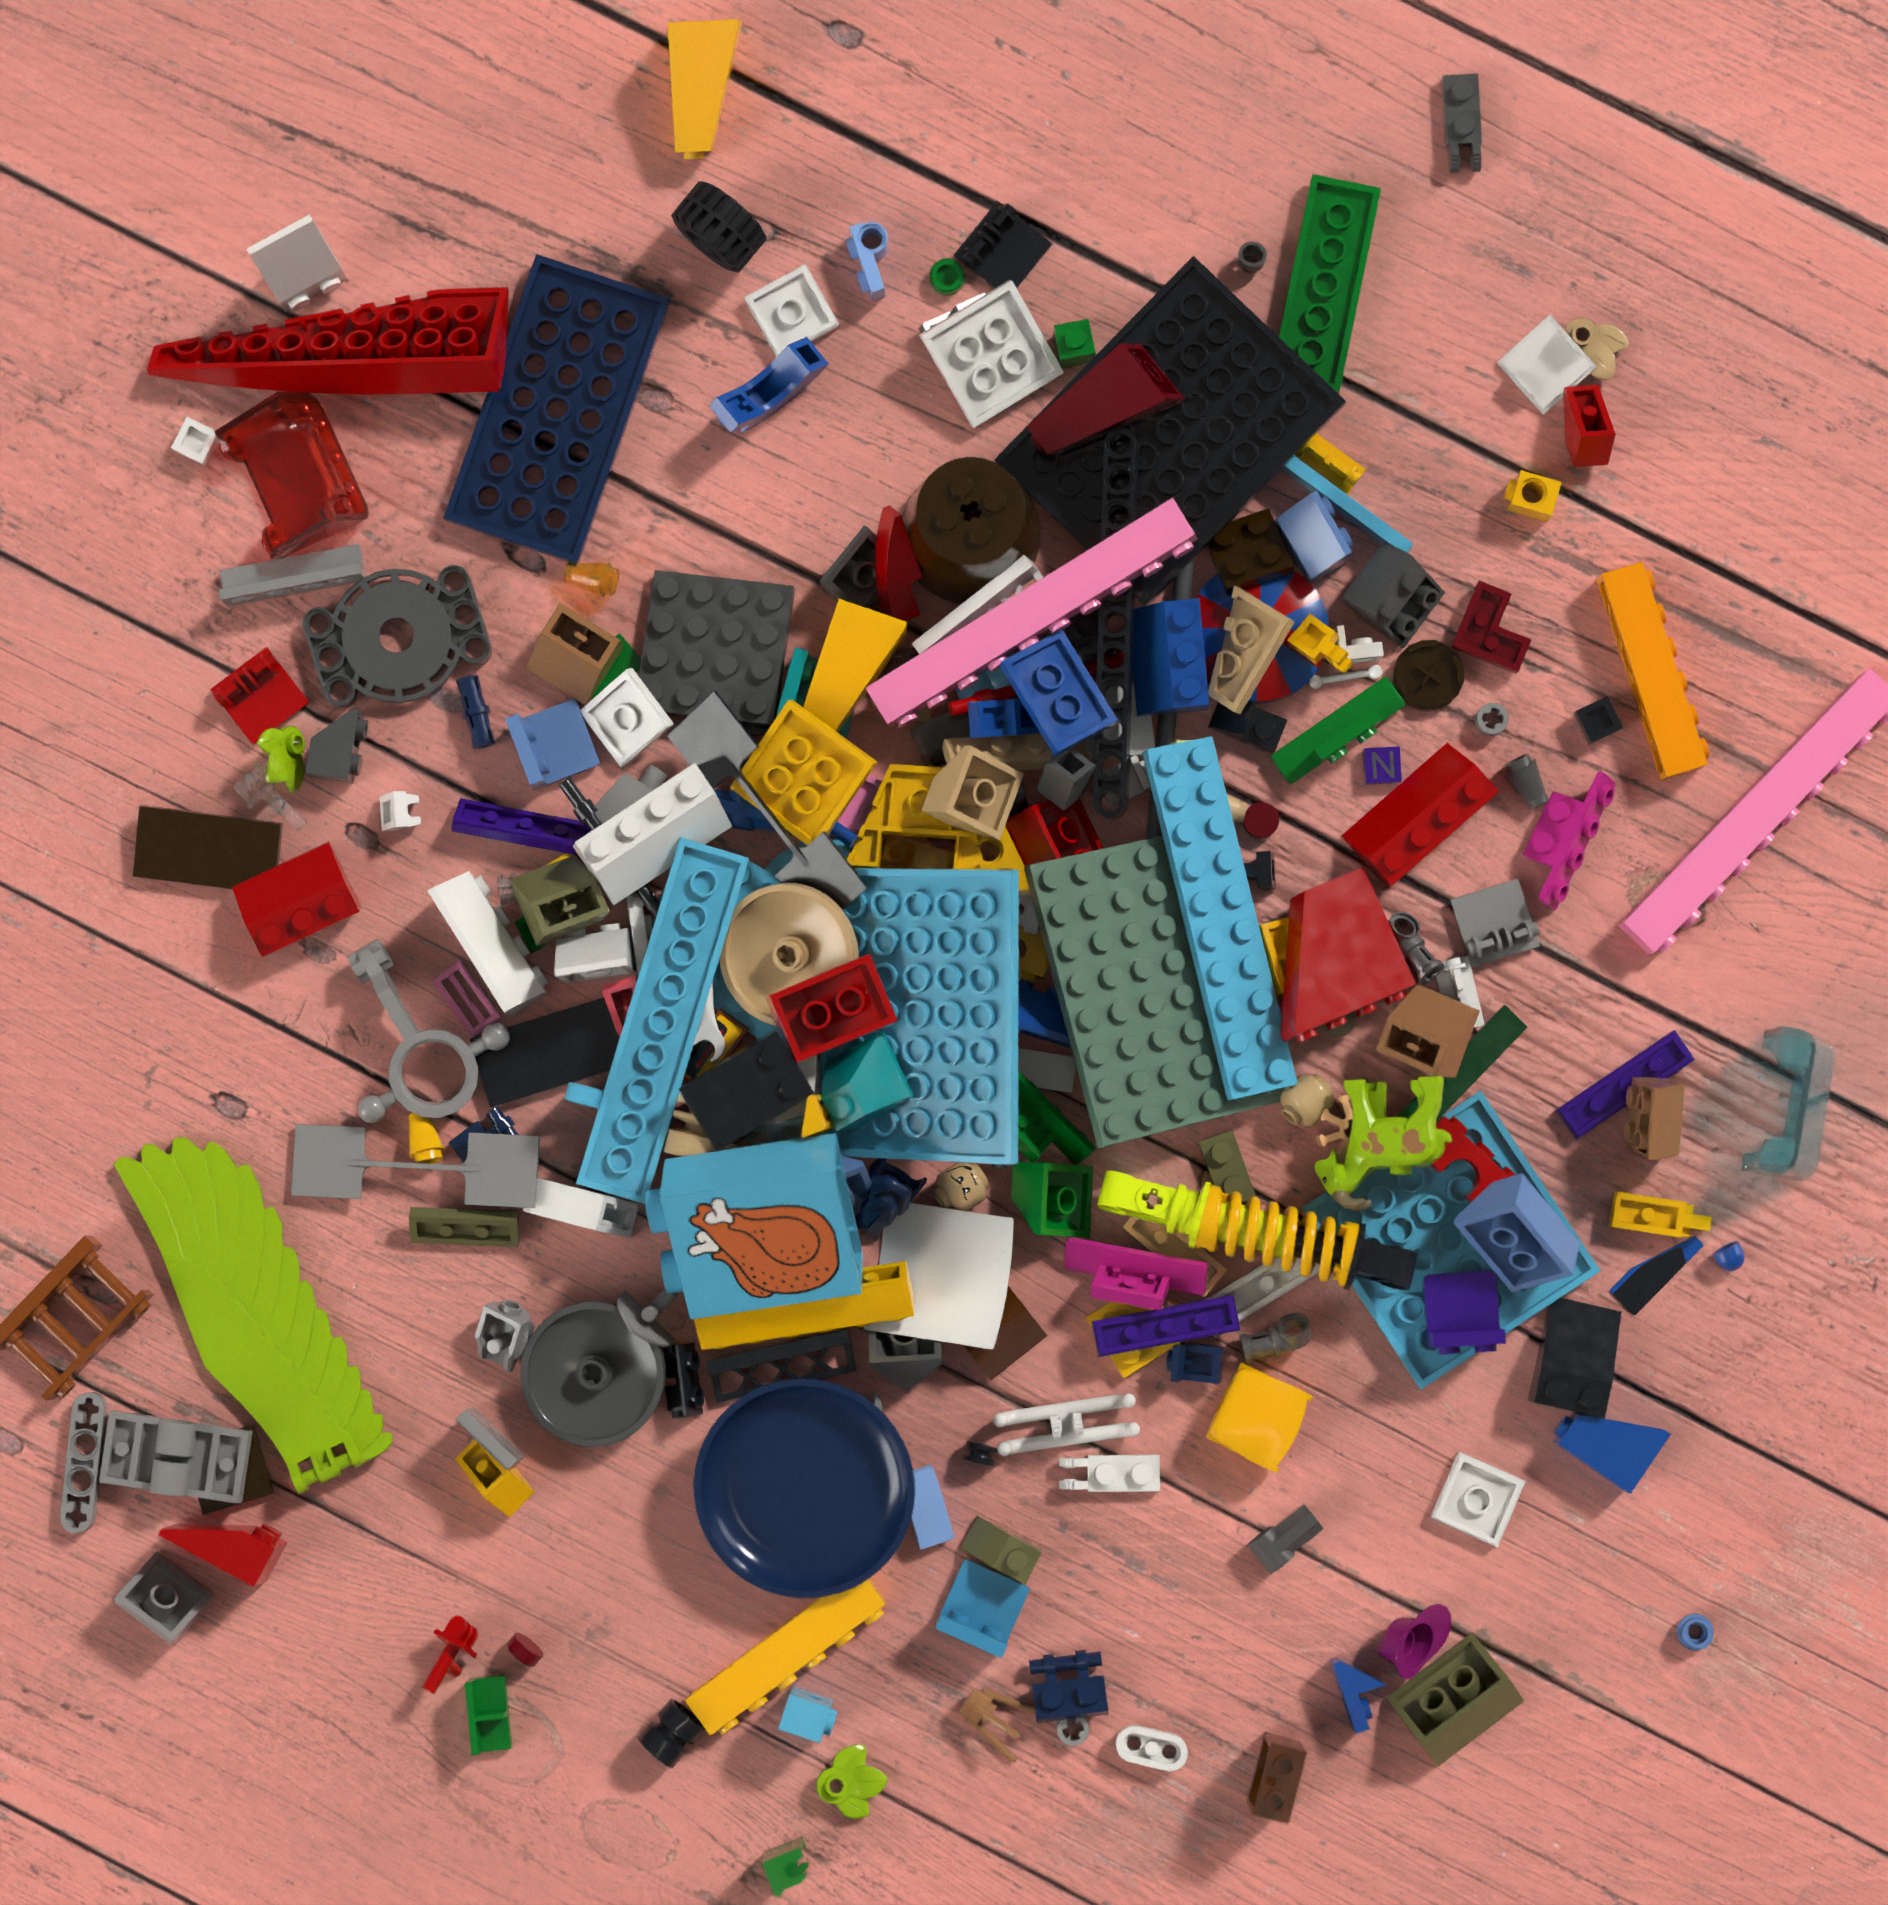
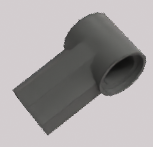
(1278, 1543)

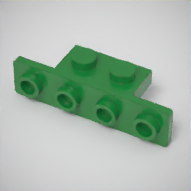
(1332, 734)
(1044, 1123)

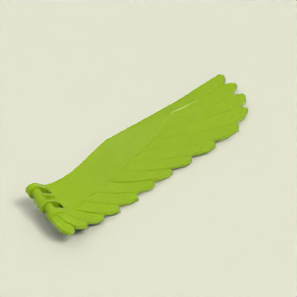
(250, 1309)

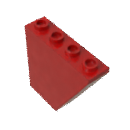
(1338, 957)

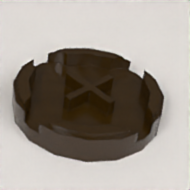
(1428, 675)

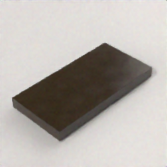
(203, 847)

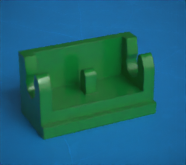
(782, 1865)

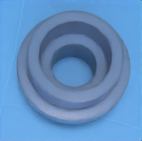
(1706, 1634)

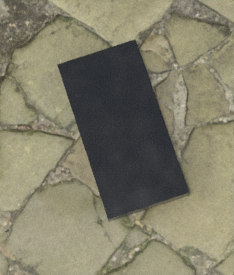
(550, 1053)

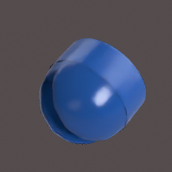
(1730, 1256)

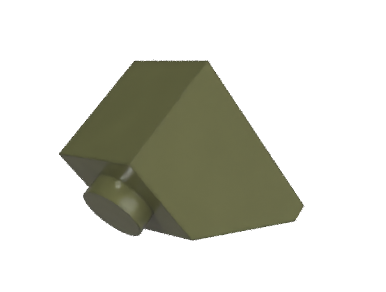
(1001, 1549)

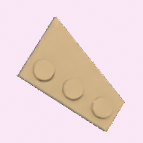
(1248, 648)

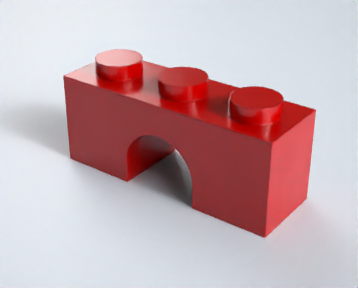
(1476, 1155)

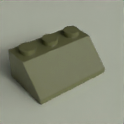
(1455, 1699)

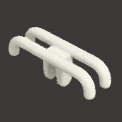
(1066, 1424)

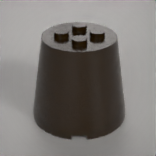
(966, 555)

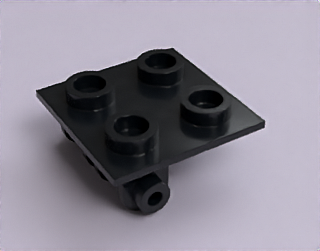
(1002, 247)

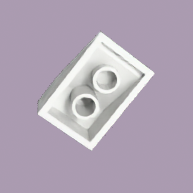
(297, 264)
(595, 954)

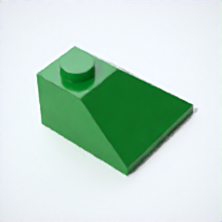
(1054, 1197)

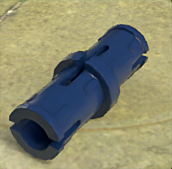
(475, 712)

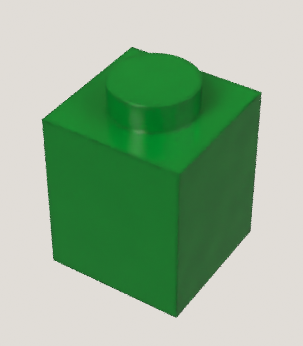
(1074, 343)

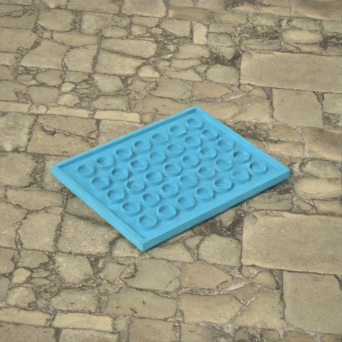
(952, 979)

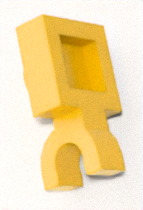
(1317, 641)

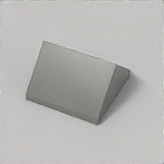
(163, 1598)

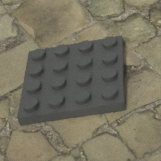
(717, 638)

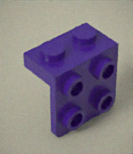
(1462, 1311)

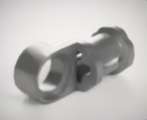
(1414, 948)
(1275, 1339)

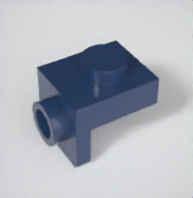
(1195, 1362)

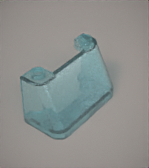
(1798, 1151)

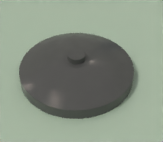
(591, 1375)

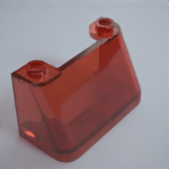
(295, 471)

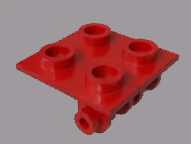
(259, 695)

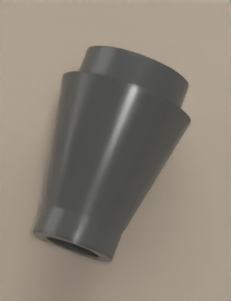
(1526, 780)

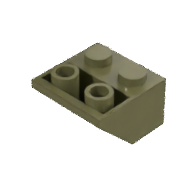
(559, 899)

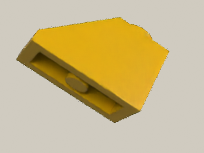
(499, 1486)

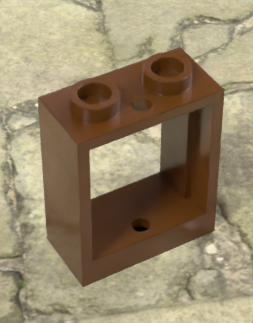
(1276, 1789)

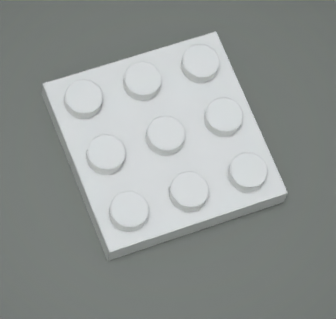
(991, 353)

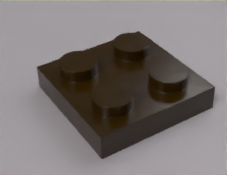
(1250, 552)

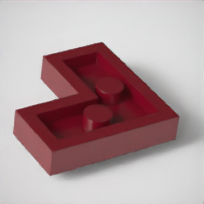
(1480, 630)

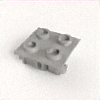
(1495, 923)

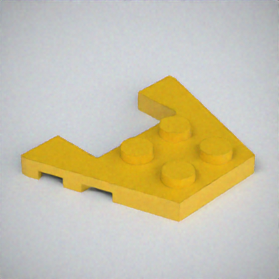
(898, 812)

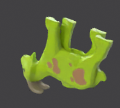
(1384, 1141)

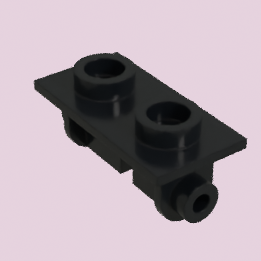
(687, 1396)

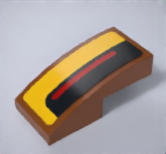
(701, 1054)

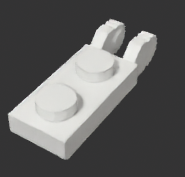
(1115, 1473)

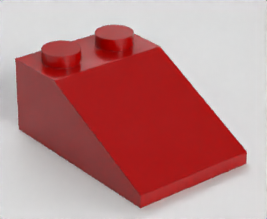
(831, 1008)
(237, 1549)

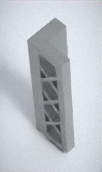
(292, 575)

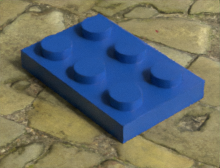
(1058, 692)

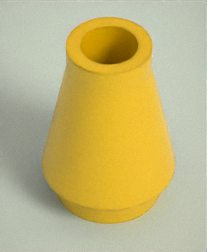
(424, 1141)

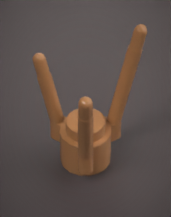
(980, 1709)

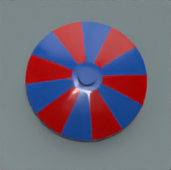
(1290, 596)

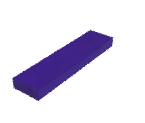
(518, 826)
(1609, 1093)
(1165, 1326)

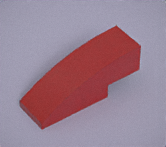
(895, 567)

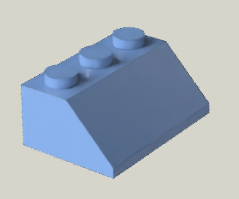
(1519, 1234)

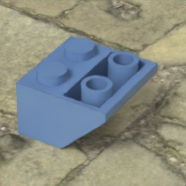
(1314, 537)

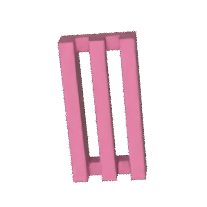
(449, 973)

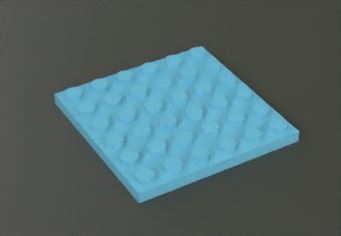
(1420, 1216)

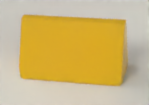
(816, 1117)

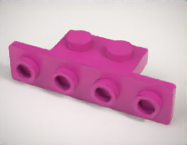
(1564, 835)
(1133, 1274)

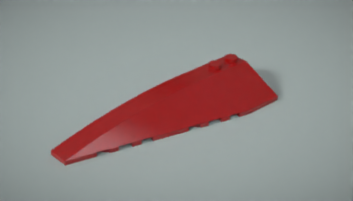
(409, 347)

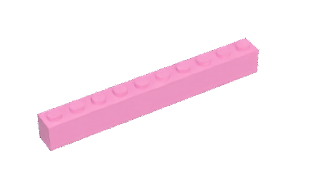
(1032, 613)
(1758, 813)

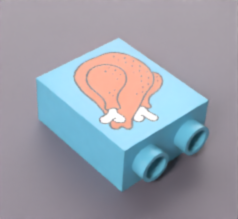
(757, 1226)

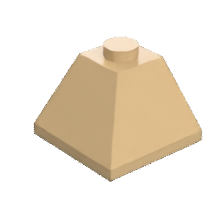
(974, 793)

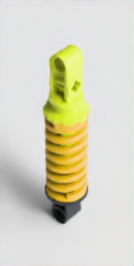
(1215, 1219)

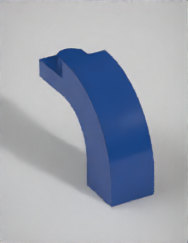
(771, 388)

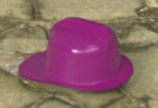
(1414, 1641)

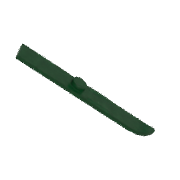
(1479, 1055)

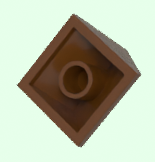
(1015, 1337)

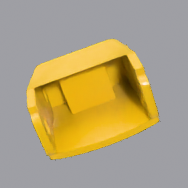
(1258, 1417)

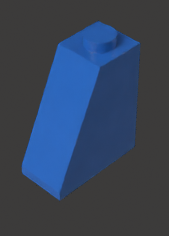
(1611, 1447)

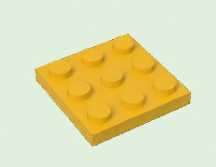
(805, 772)

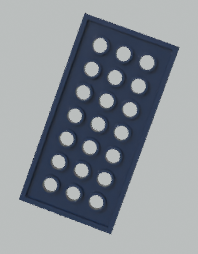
(603, 441)

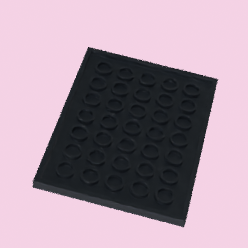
(1240, 421)

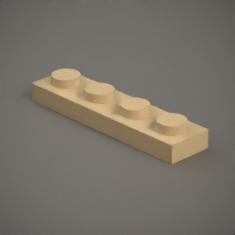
(1016, 751)

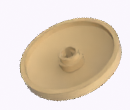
(781, 940)

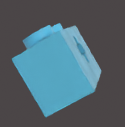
(808, 1715)

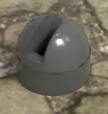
(1253, 253)

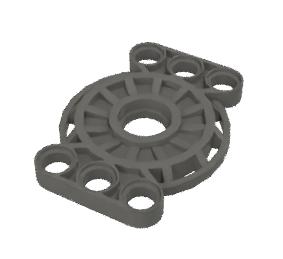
(433, 641)

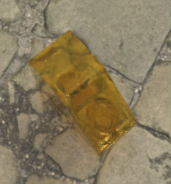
(910, 854)

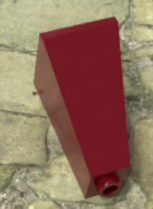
(1111, 395)

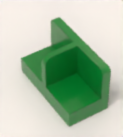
(488, 1714)

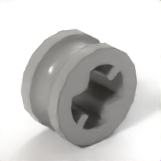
(1498, 727)
(1083, 1733)

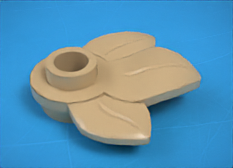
(1600, 345)

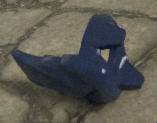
(886, 1197)

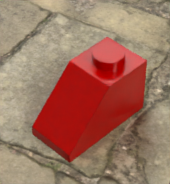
(1587, 426)

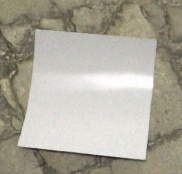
(956, 1273)

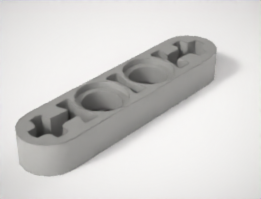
(77, 1461)

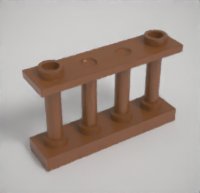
(59, 1283)

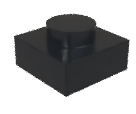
(1598, 720)

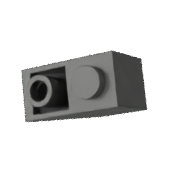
(335, 749)

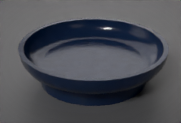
(804, 1488)

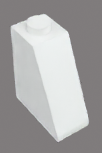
(584, 1208)

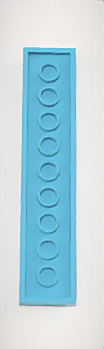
(1219, 917)
(662, 1020)

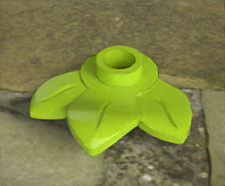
(285, 756)
(856, 1782)

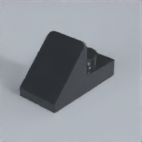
(1251, 726)

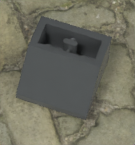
(1393, 594)

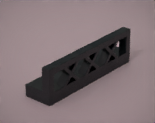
(781, 1351)

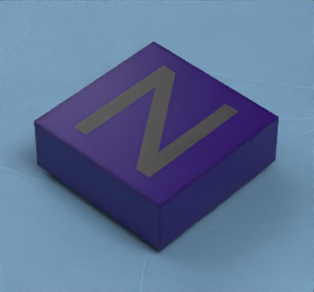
(1382, 765)

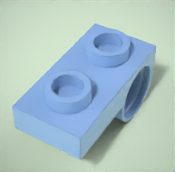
(869, 277)

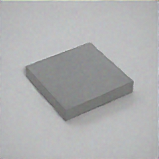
(490, 1438)

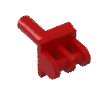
(457, 1636)

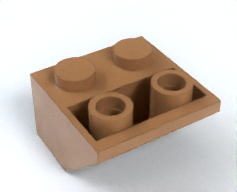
(573, 654)
(1429, 1032)
(1654, 1117)

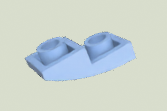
(929, 1513)

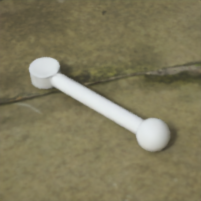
(1373, 672)

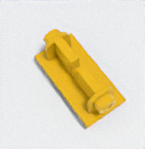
(1331, 463)

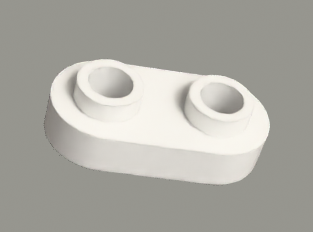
(1150, 1748)

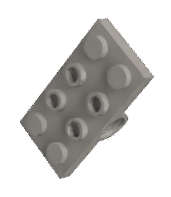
(175, 1457)

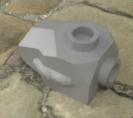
(503, 1332)

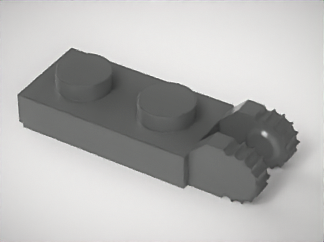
(1462, 118)

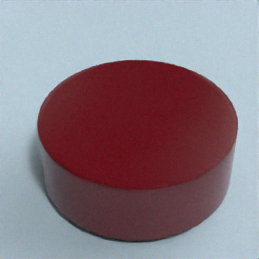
(1261, 820)
(524, 1649)

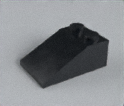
(746, 1090)
(1576, 1357)

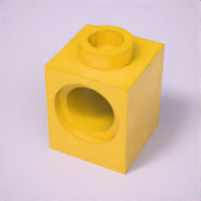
(1546, 488)

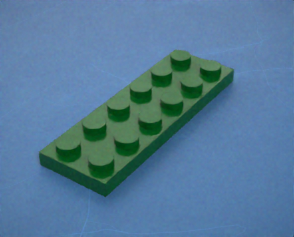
(1329, 273)

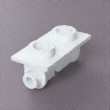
(1458, 983)

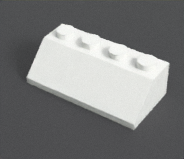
(645, 835)
(489, 943)

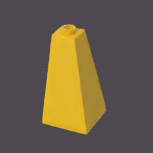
(700, 73)
(851, 659)

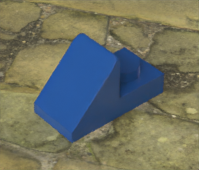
(1351, 1683)

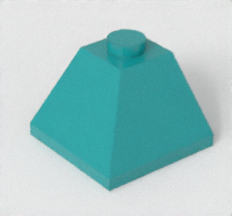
(863, 1083)

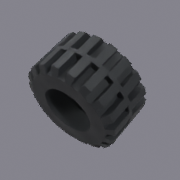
(719, 226)

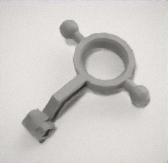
(372, 963)

